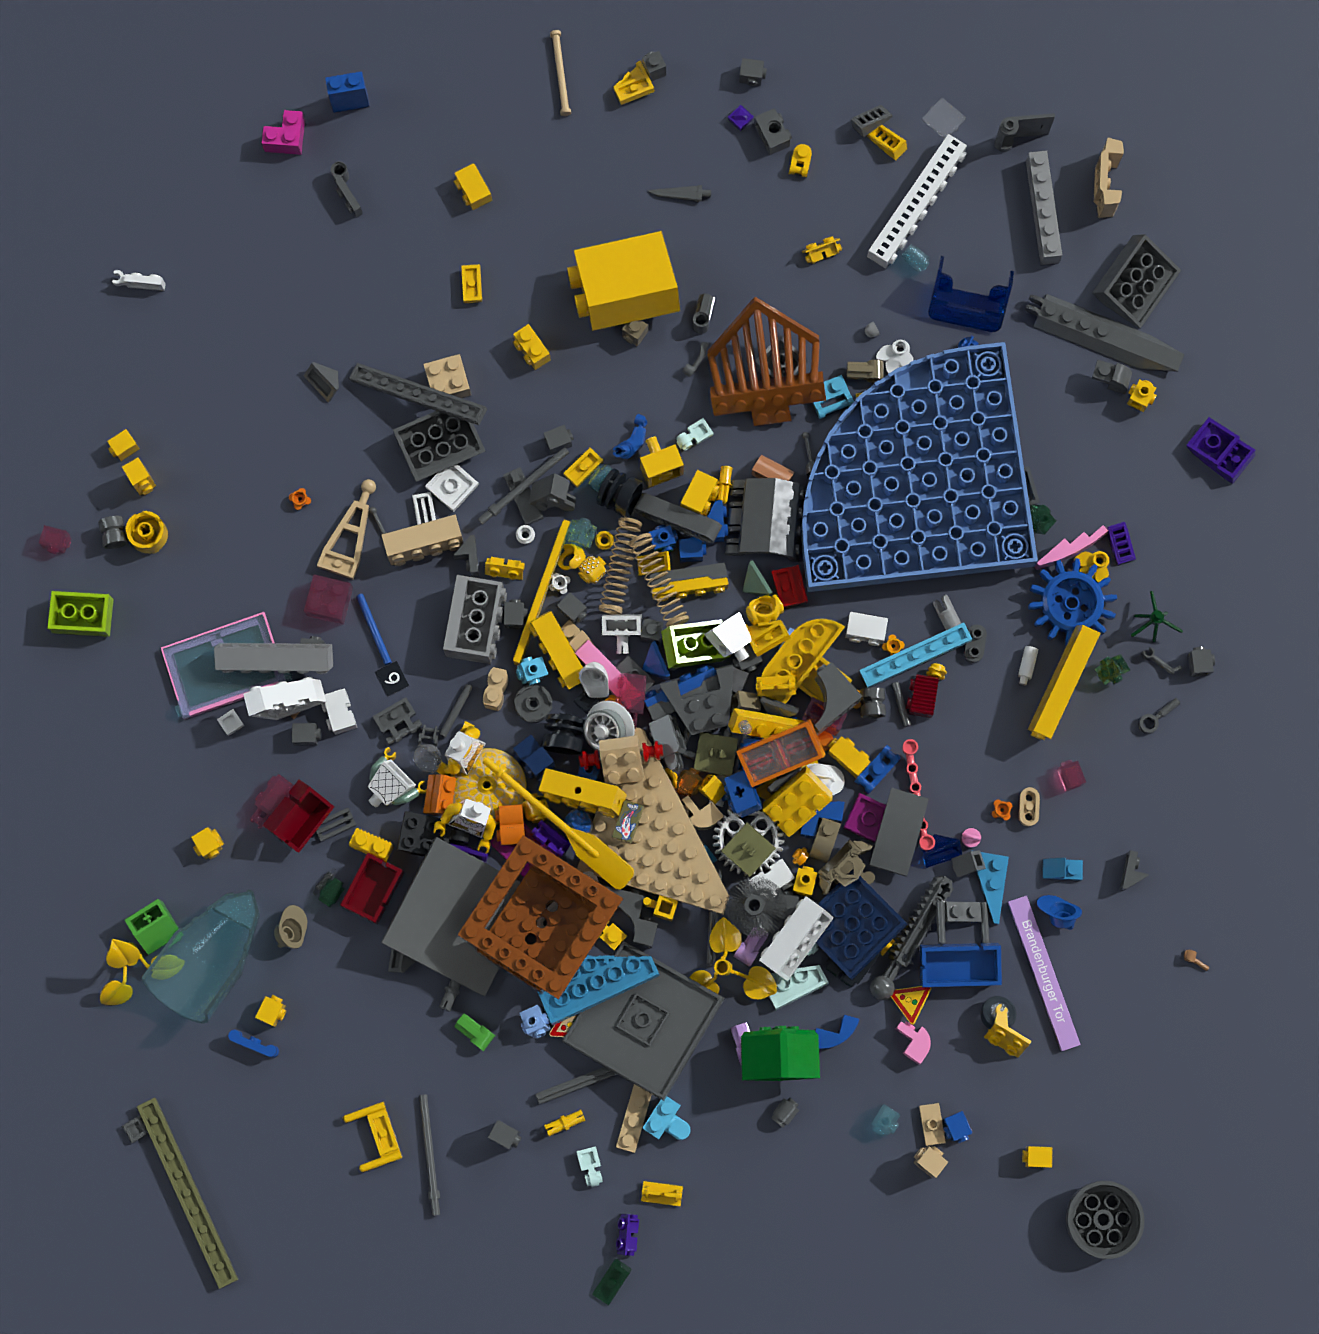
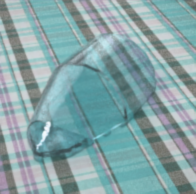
(205, 958)

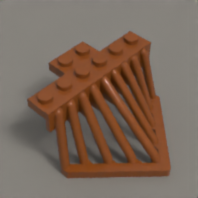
(768, 397)

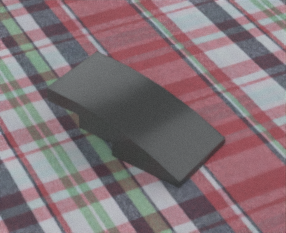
(898, 832)

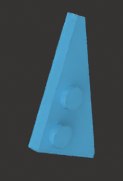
(993, 882)

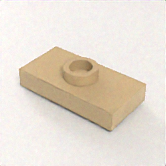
(932, 1124)

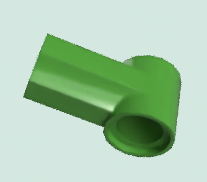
(477, 1034)

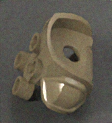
(842, 863)

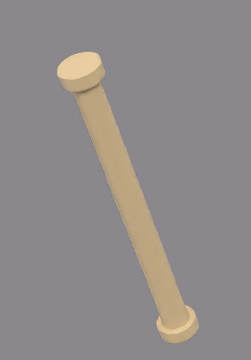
(555, 35)

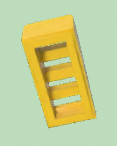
(898, 146)

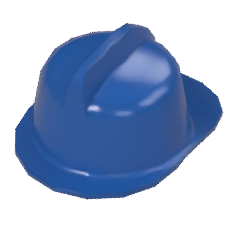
(1061, 913)

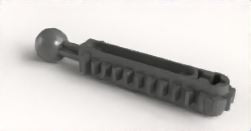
(912, 936)

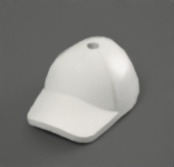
(594, 680)

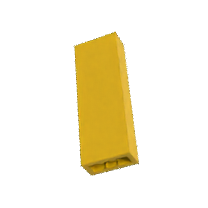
(1063, 682)

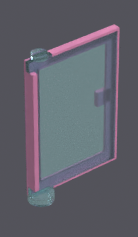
(193, 671)

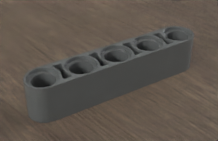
(677, 517)

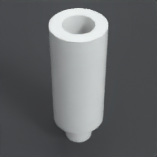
(1027, 664)

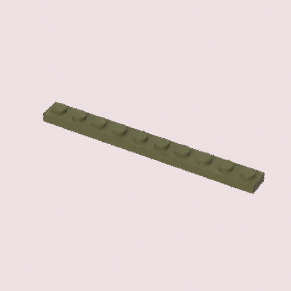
(187, 1193)

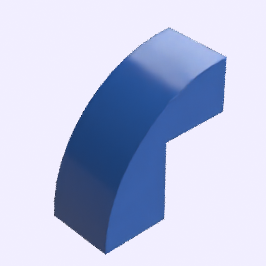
(832, 811)
(830, 1039)

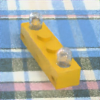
(758, 723)

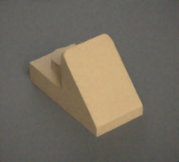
(574, 635)

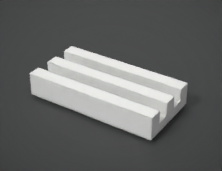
(422, 496)

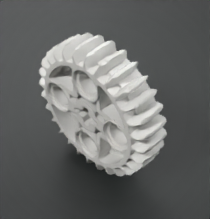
(760, 816)

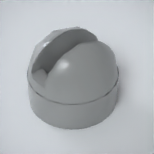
(871, 330)

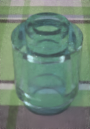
(916, 258)
(598, 476)

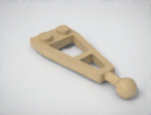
(340, 563)

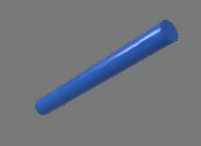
(373, 628)

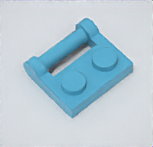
(834, 389)

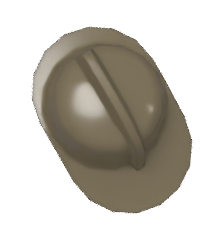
(291, 928)

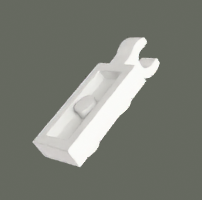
(136, 280)

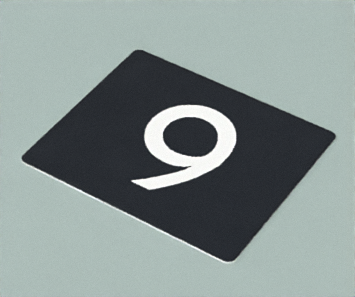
(392, 678)

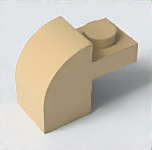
(704, 818)

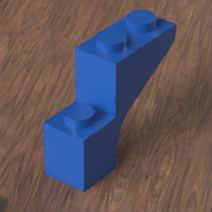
(692, 548)

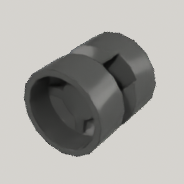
(112, 530)
(872, 703)

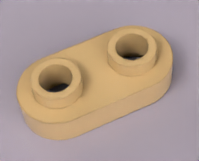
(1029, 807)

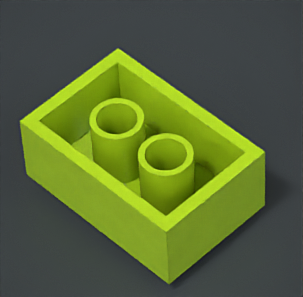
(80, 613)
(689, 646)

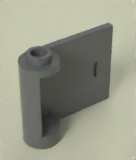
(1021, 127)

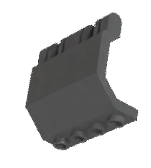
(767, 517)

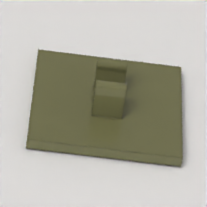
(715, 754)
(748, 849)

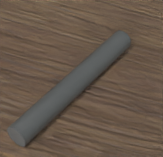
(455, 711)

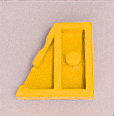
(767, 636)

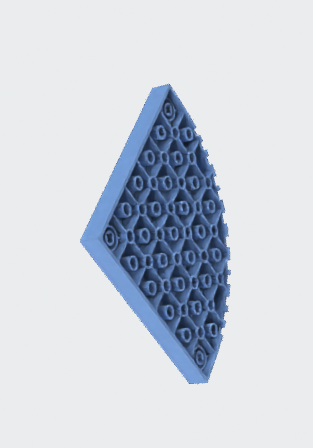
(921, 478)

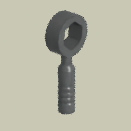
(1163, 712)

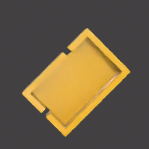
(797, 801)

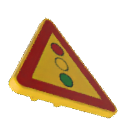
(911, 1001)

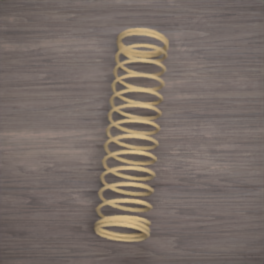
(618, 610)
(679, 617)

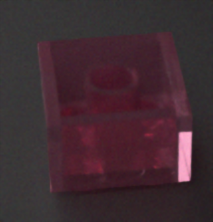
(328, 599)

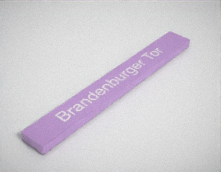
(1044, 973)

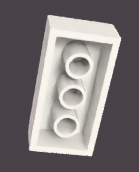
(796, 938)

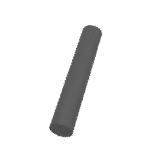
(901, 704)

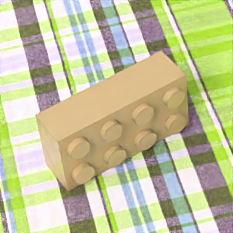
(423, 540)

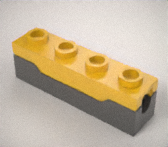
(692, 581)

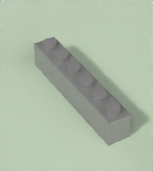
(1043, 207)
(273, 657)

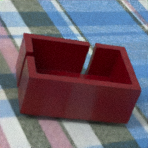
(298, 816)
(372, 888)

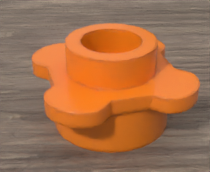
(301, 493)
(1007, 806)

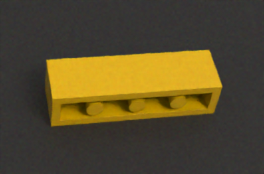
(558, 649)

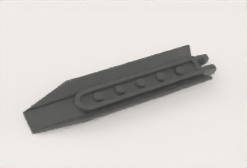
(1103, 335)

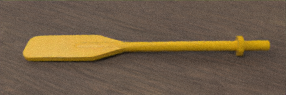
(585, 845)

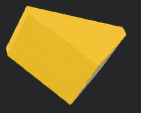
(712, 788)

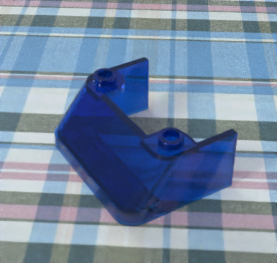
(966, 307)

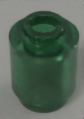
(331, 892)

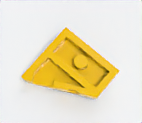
(634, 85)

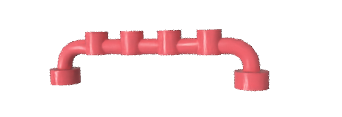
(910, 748)

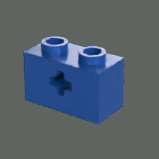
(749, 802)

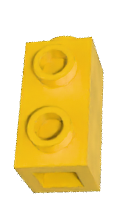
(848, 756)

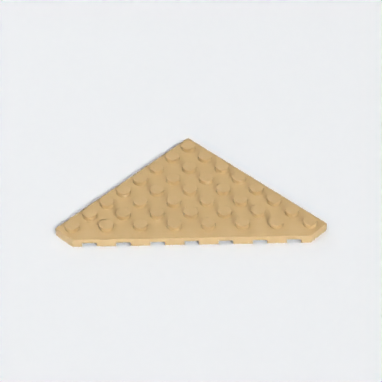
(665, 847)

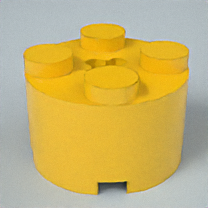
(151, 541)

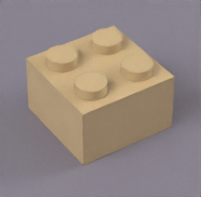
(448, 376)

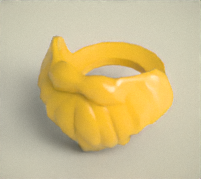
(576, 561)

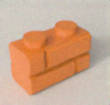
(439, 794)

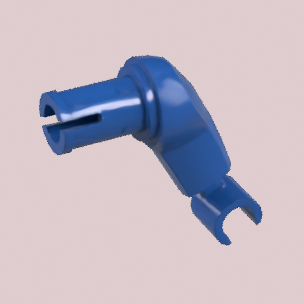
(632, 445)

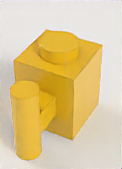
(664, 907)

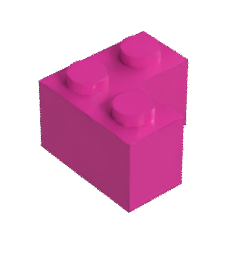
(287, 138)

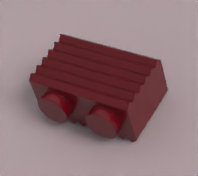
(923, 696)

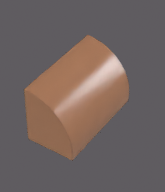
(770, 469)

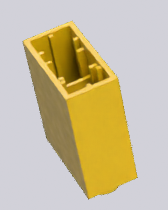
(624, 281)

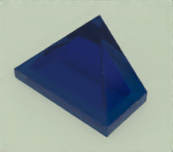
(943, 850)

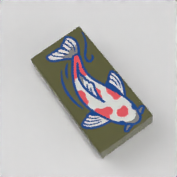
(628, 821)

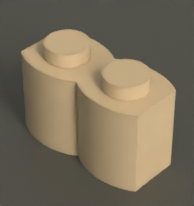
(497, 684)

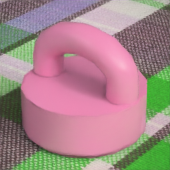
(971, 838)

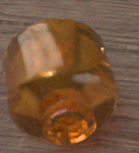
(689, 782)

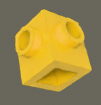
(1141, 395)

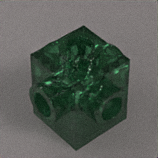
(1041, 518)
(1112, 669)

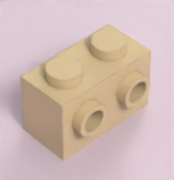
(930, 1161)

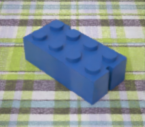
(960, 965)

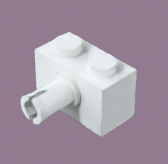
(622, 627)

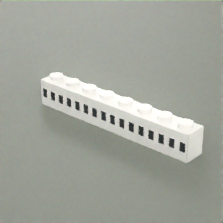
(916, 201)

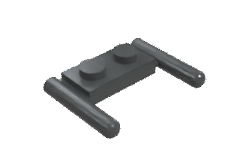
(961, 912)

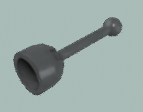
(810, 464)

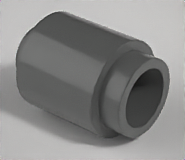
(785, 1112)

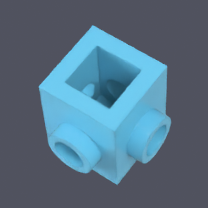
(531, 670)

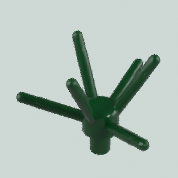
(1155, 618)

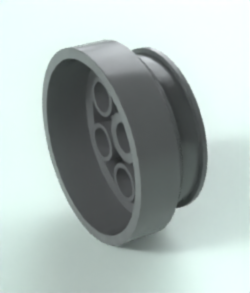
(1126, 1203)

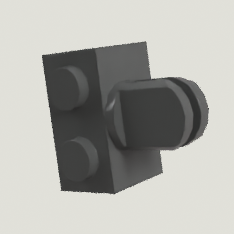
(552, 492)

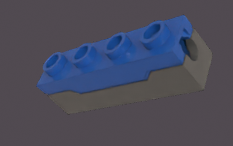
(689, 684)

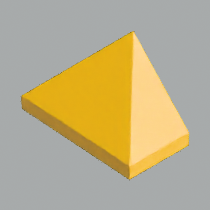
(665, 561)

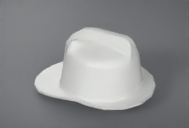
(829, 775)

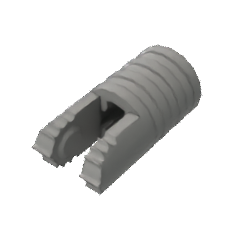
(949, 616)

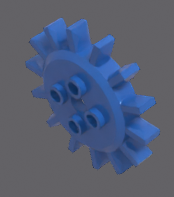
(1061, 586)

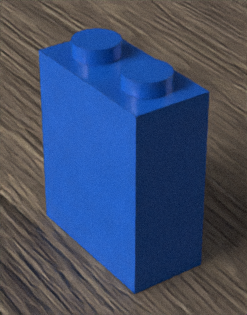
(347, 92)

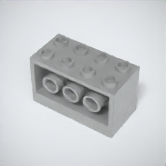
(462, 618)

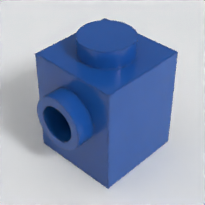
(957, 1127)

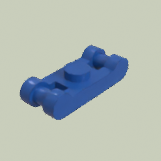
(877, 769)
(253, 1043)

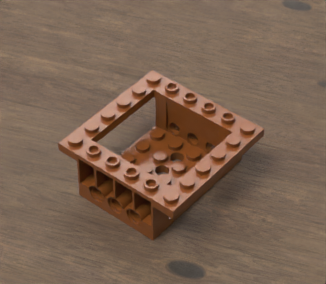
(570, 930)

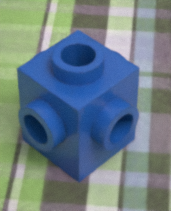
(663, 532)

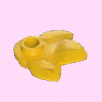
(1089, 559)

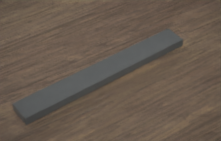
(418, 394)

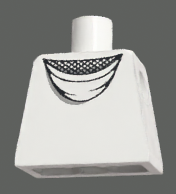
(730, 637)

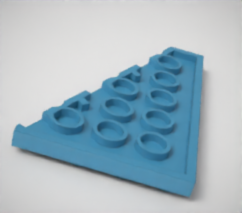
(597, 982)

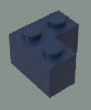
(533, 757)

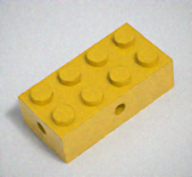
(582, 792)

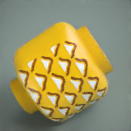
(592, 569)

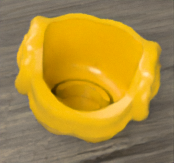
(764, 609)

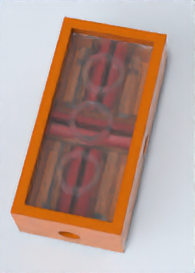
(781, 753)

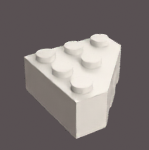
(284, 698)

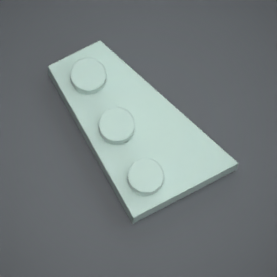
(800, 984)

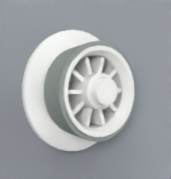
(607, 721)

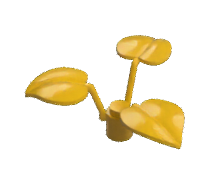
(725, 938)
(118, 956)

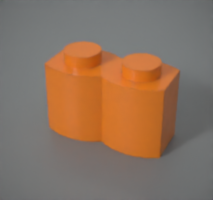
(511, 824)

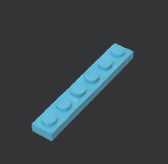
(915, 655)

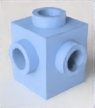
(535, 1022)

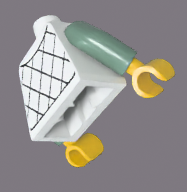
(391, 783)

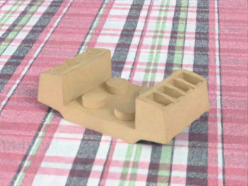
(1107, 200)

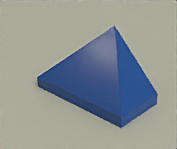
(655, 664)

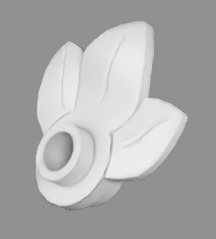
(894, 358)

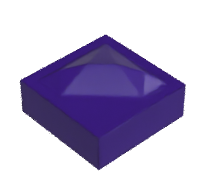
(740, 118)

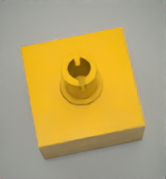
(661, 463)

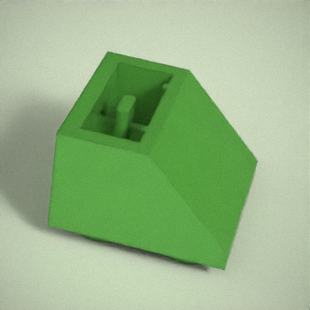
(152, 926)

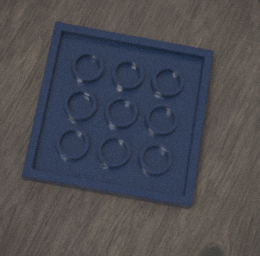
(860, 925)

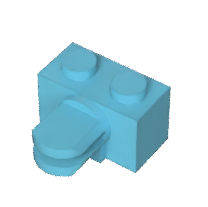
(665, 1119)

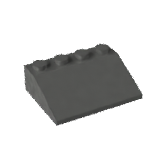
(1137, 280)
(437, 443)

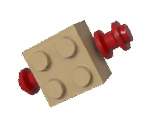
(621, 759)

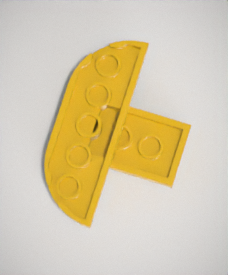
(803, 656)

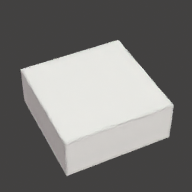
(230, 722)

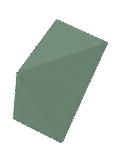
(755, 583)

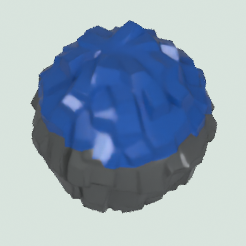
(579, 820)

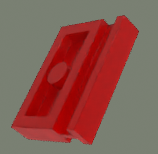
(789, 586)

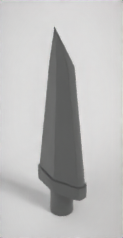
(692, 193)

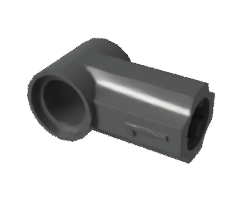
(703, 312)

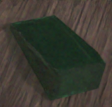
(612, 1281)

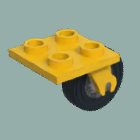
(998, 1016)

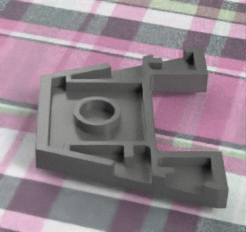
(703, 710)

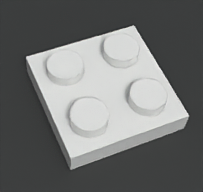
(452, 486)

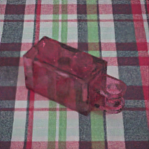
(632, 693)
(269, 799)

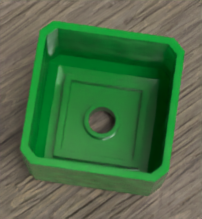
(780, 1054)

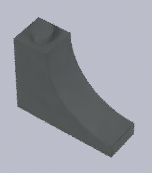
(837, 693)

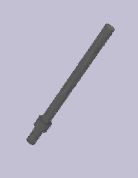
(496, 508)
(433, 1194)

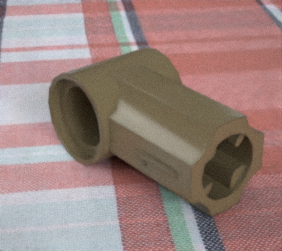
(871, 370)

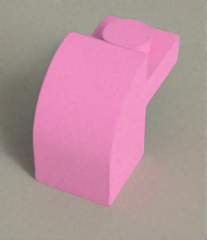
(919, 1044)

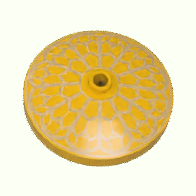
(499, 792)

